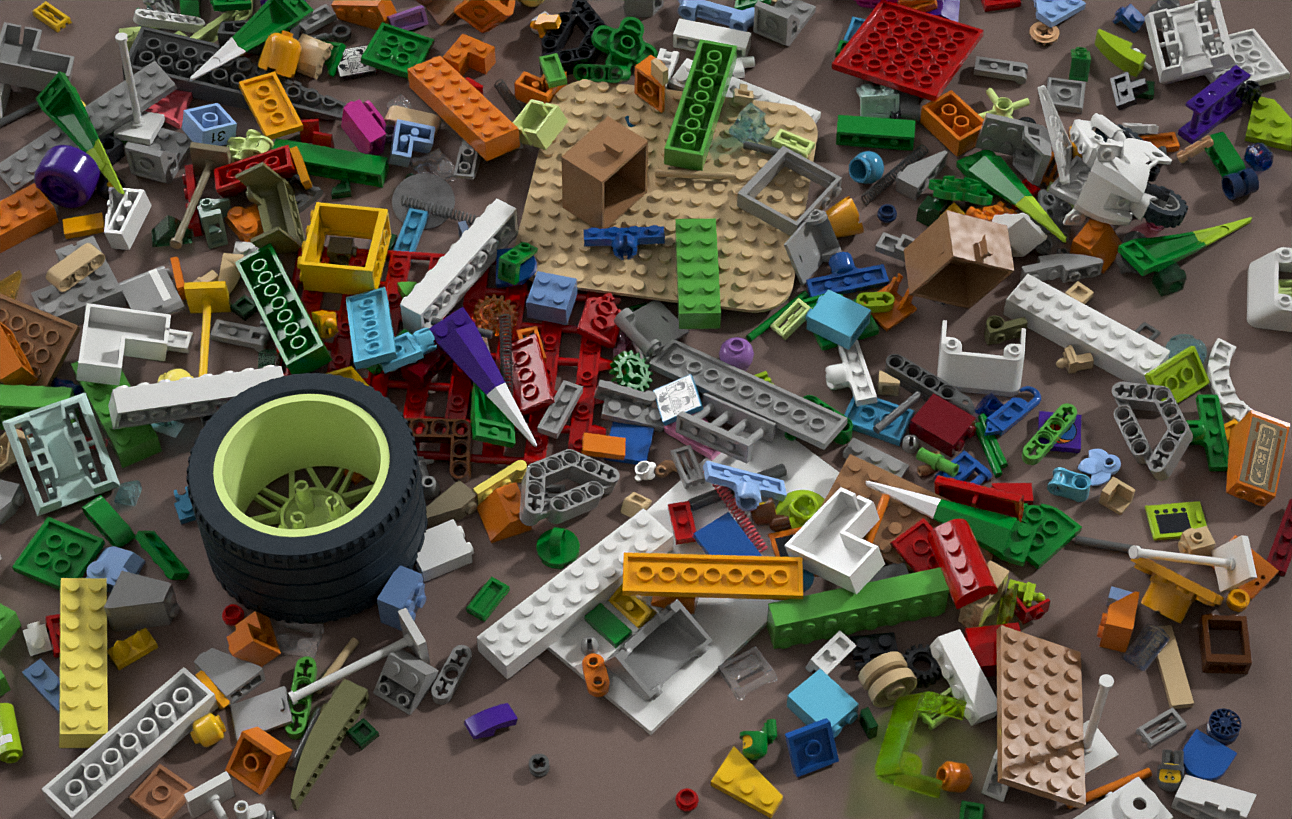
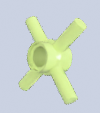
(1003, 105)

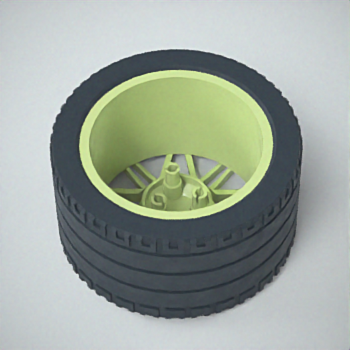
(323, 554)

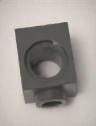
(343, 246)

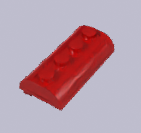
(980, 496)
(961, 562)

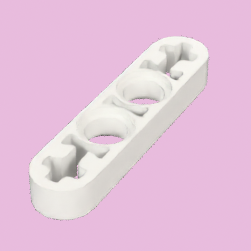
(168, 20)

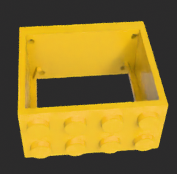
(344, 222)

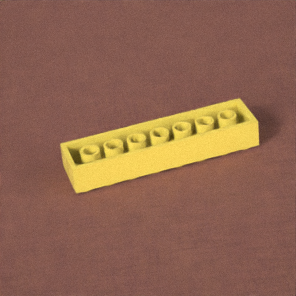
(83, 662)

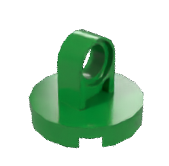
(558, 547)

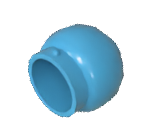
(866, 167)

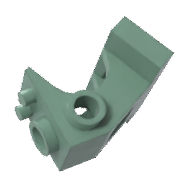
(210, 213)

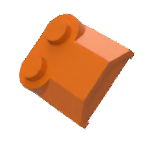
(245, 222)

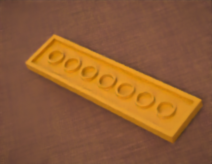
(712, 576)

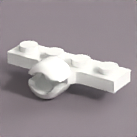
(852, 374)

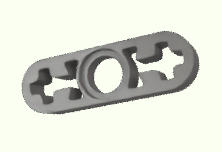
(451, 684)

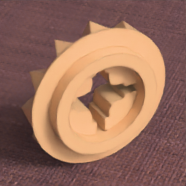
(1040, 28)

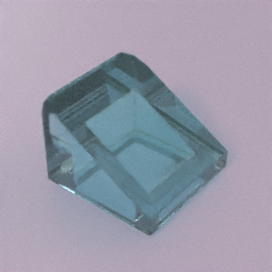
(128, 493)

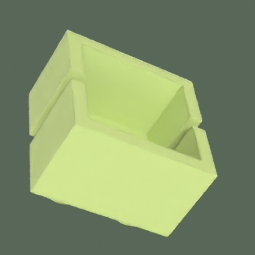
(540, 123)

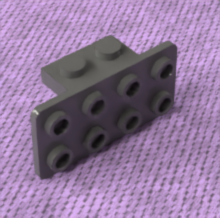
(1057, 210)

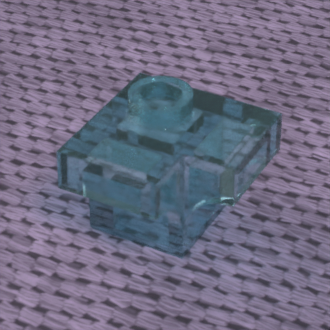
(750, 125)

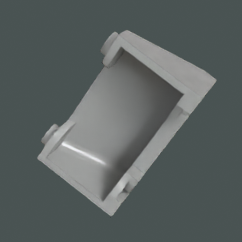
(658, 650)

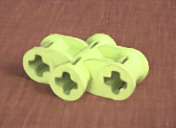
(250, 146)

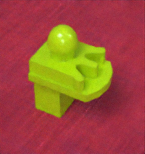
(1027, 593)

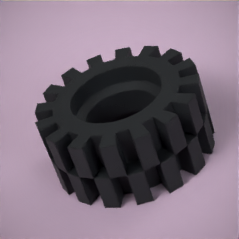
(923, 654)

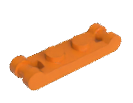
(987, 213)

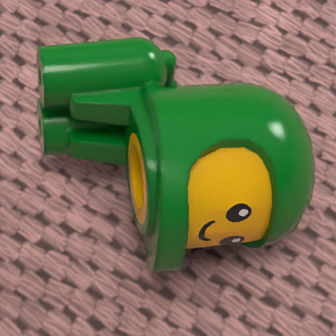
(756, 742)

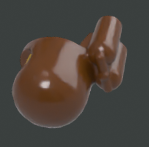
(766, 515)

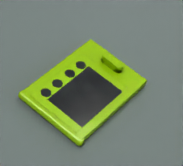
(1170, 520)

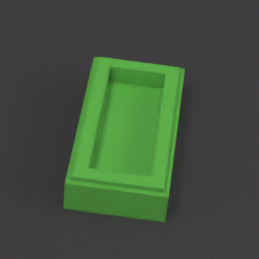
(553, 70)

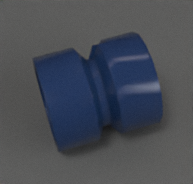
(1240, 183)

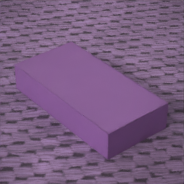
(409, 18)

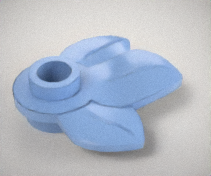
(1098, 467)

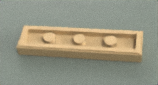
(1173, 673)

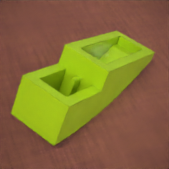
(1120, 52)

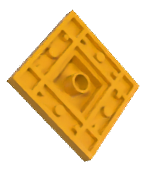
(1172, 592)

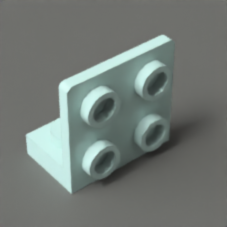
(877, 100)

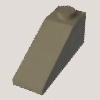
(452, 504)

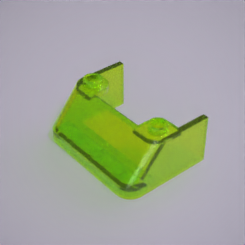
(894, 762)

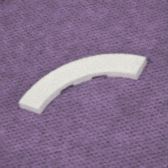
(1221, 383)

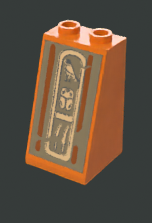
(1256, 457)

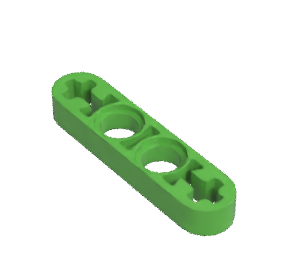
(1046, 432)
(299, 678)

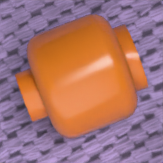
(955, 776)

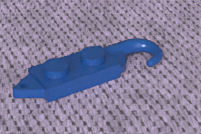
(1011, 413)

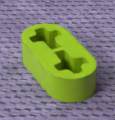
(875, 301)

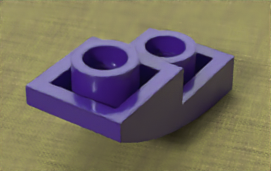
(487, 721)

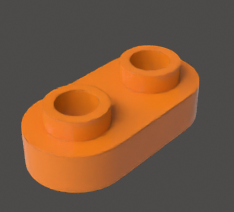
(595, 673)

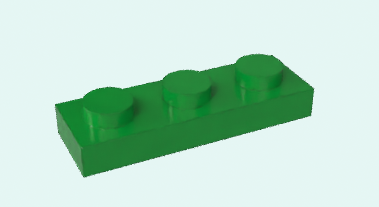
(162, 555)

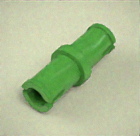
(937, 462)

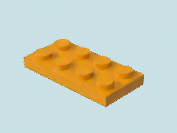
(270, 105)

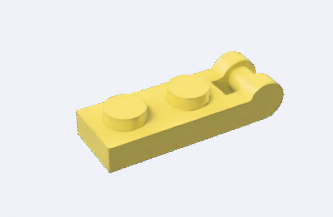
(509, 475)

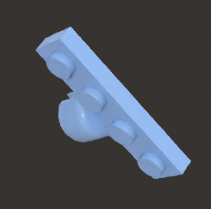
(746, 485)

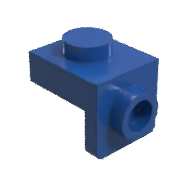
(1130, 17)

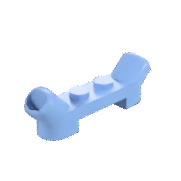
(718, 13)

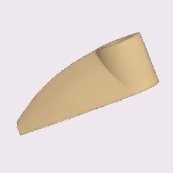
(229, 270)

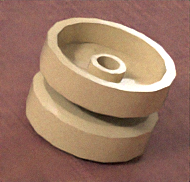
(887, 679)

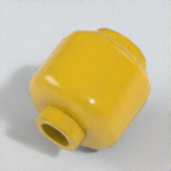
(208, 730)

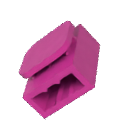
(364, 127)

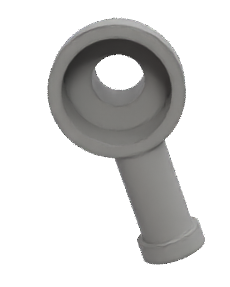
(430, 491)

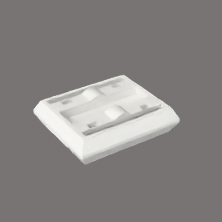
(1189, 41)

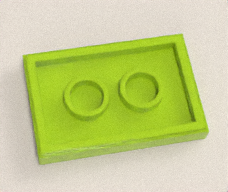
(1181, 374)

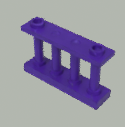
(1213, 104)

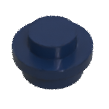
(887, 213)

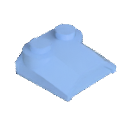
(112, 562)

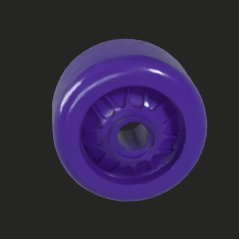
(67, 176)

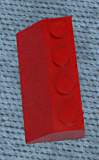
(277, 159)

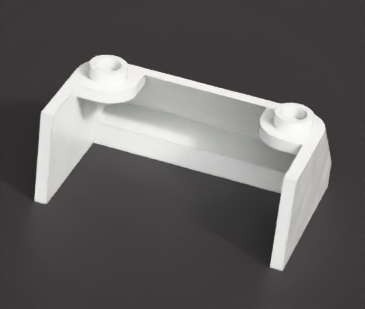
(1264, 304)
(979, 371)

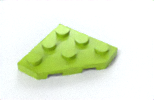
(1269, 125)

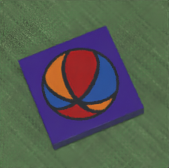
(1069, 441)

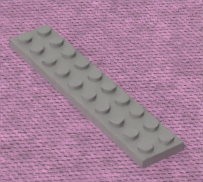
(106, 115)
(750, 393)

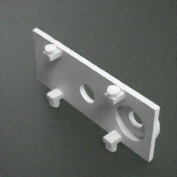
(1120, 804)

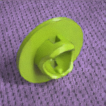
(799, 506)

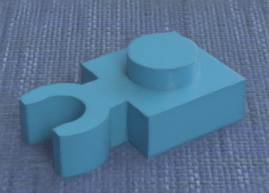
(184, 507)

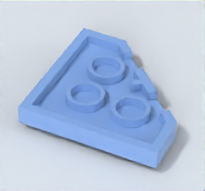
(1055, 11)

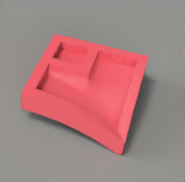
(173, 107)

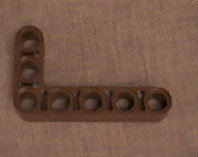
(450, 436)

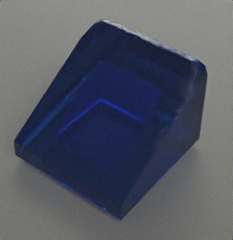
(988, 405)

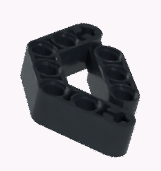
(555, 39)

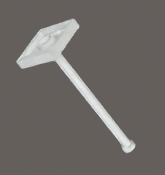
(144, 125)
(1231, 561)
(411, 637)
(1097, 749)
(210, 796)

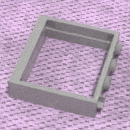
(799, 164)

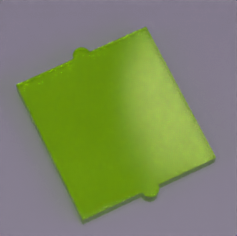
(1007, 605)

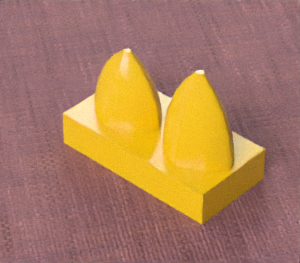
(132, 648)

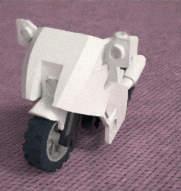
(1120, 177)

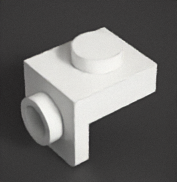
(37, 638)

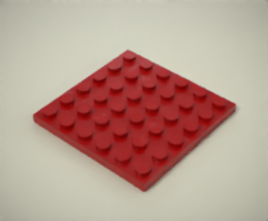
(908, 50)

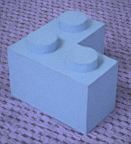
(408, 138)

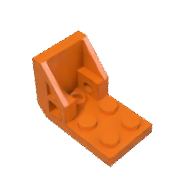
(485, 14)

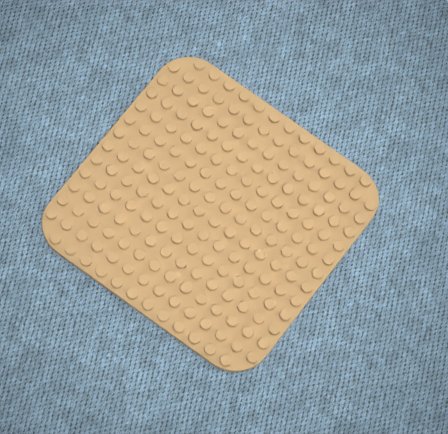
(751, 253)

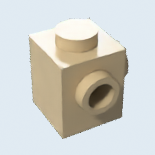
(1196, 542)

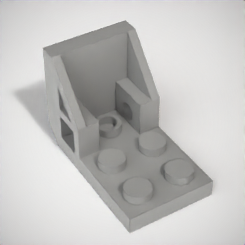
(782, 20)
(1023, 140)
(161, 158)

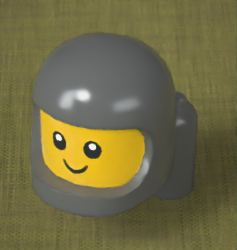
(1171, 771)

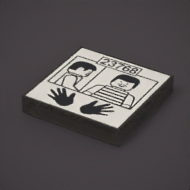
(350, 65)

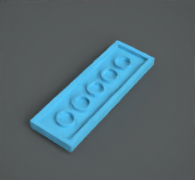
(371, 328)

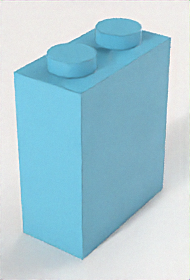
(838, 319)
(820, 699)

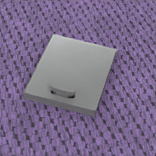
(262, 711)

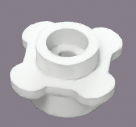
(645, 470)

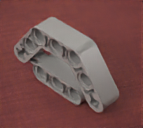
(1160, 461)
(592, 474)

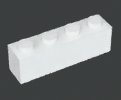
(688, 34)
(965, 676)

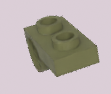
(998, 330)

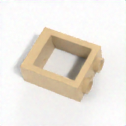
(977, 612)

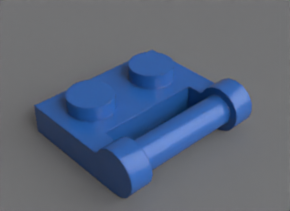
(968, 466)

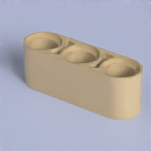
(412, 115)
(75, 267)

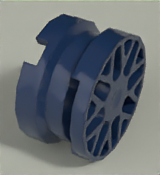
(1223, 727)

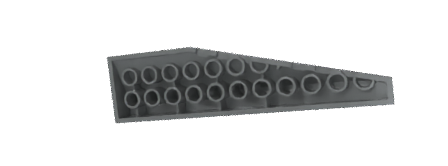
(184, 55)

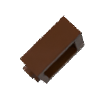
(1224, 662)

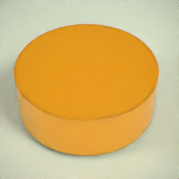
(1237, 600)

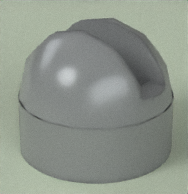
(905, 444)
(584, 647)

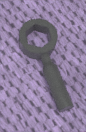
(339, 38)

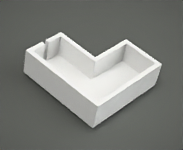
(117, 333)
(834, 543)

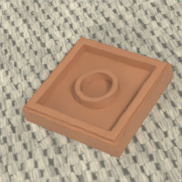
(161, 793)

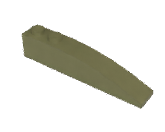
(326, 736)

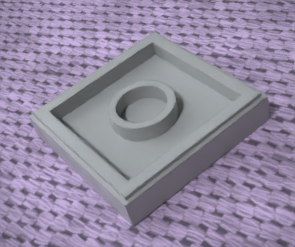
(1066, 94)

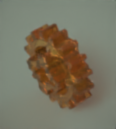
(486, 310)

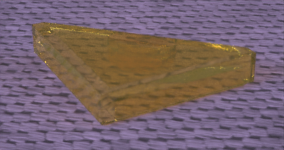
(10, 285)

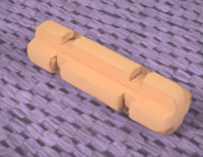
(1195, 149)

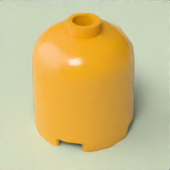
(281, 54)

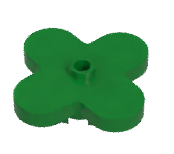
(623, 44)
(960, 190)

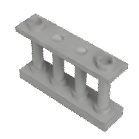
(720, 439)

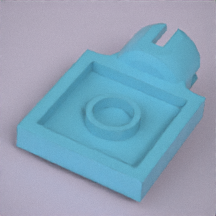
(410, 349)

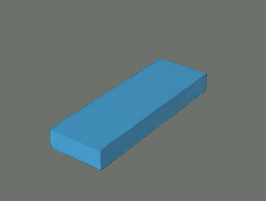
(411, 230)

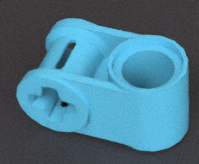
(1071, 484)

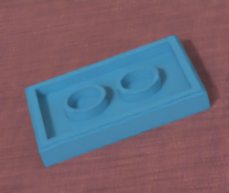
(868, 415)

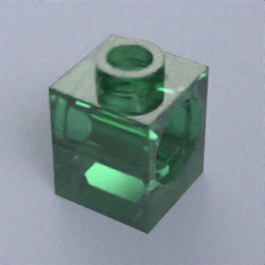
(1169, 280)

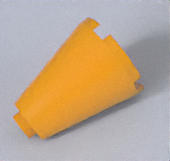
(845, 218)

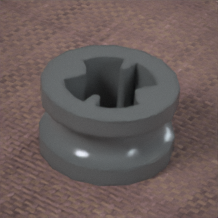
(540, 771)

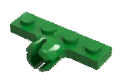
(1210, 432)

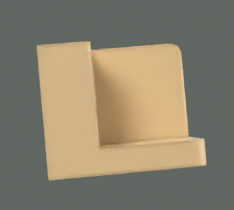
(1117, 496)

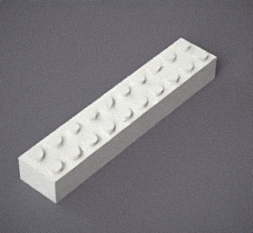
(569, 596)

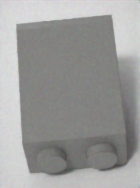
(140, 603)

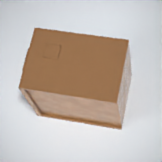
(604, 174)
(958, 259)

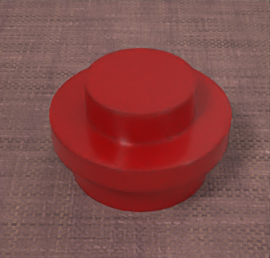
(232, 614)
(686, 800)

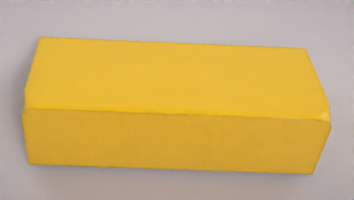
(632, 607)

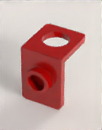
(1034, 612)

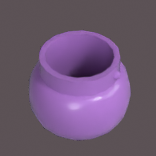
(737, 353)

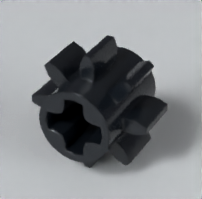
(1249, 92)

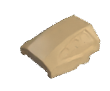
(312, 56)

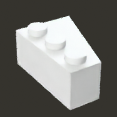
(125, 216)
(1211, 800)

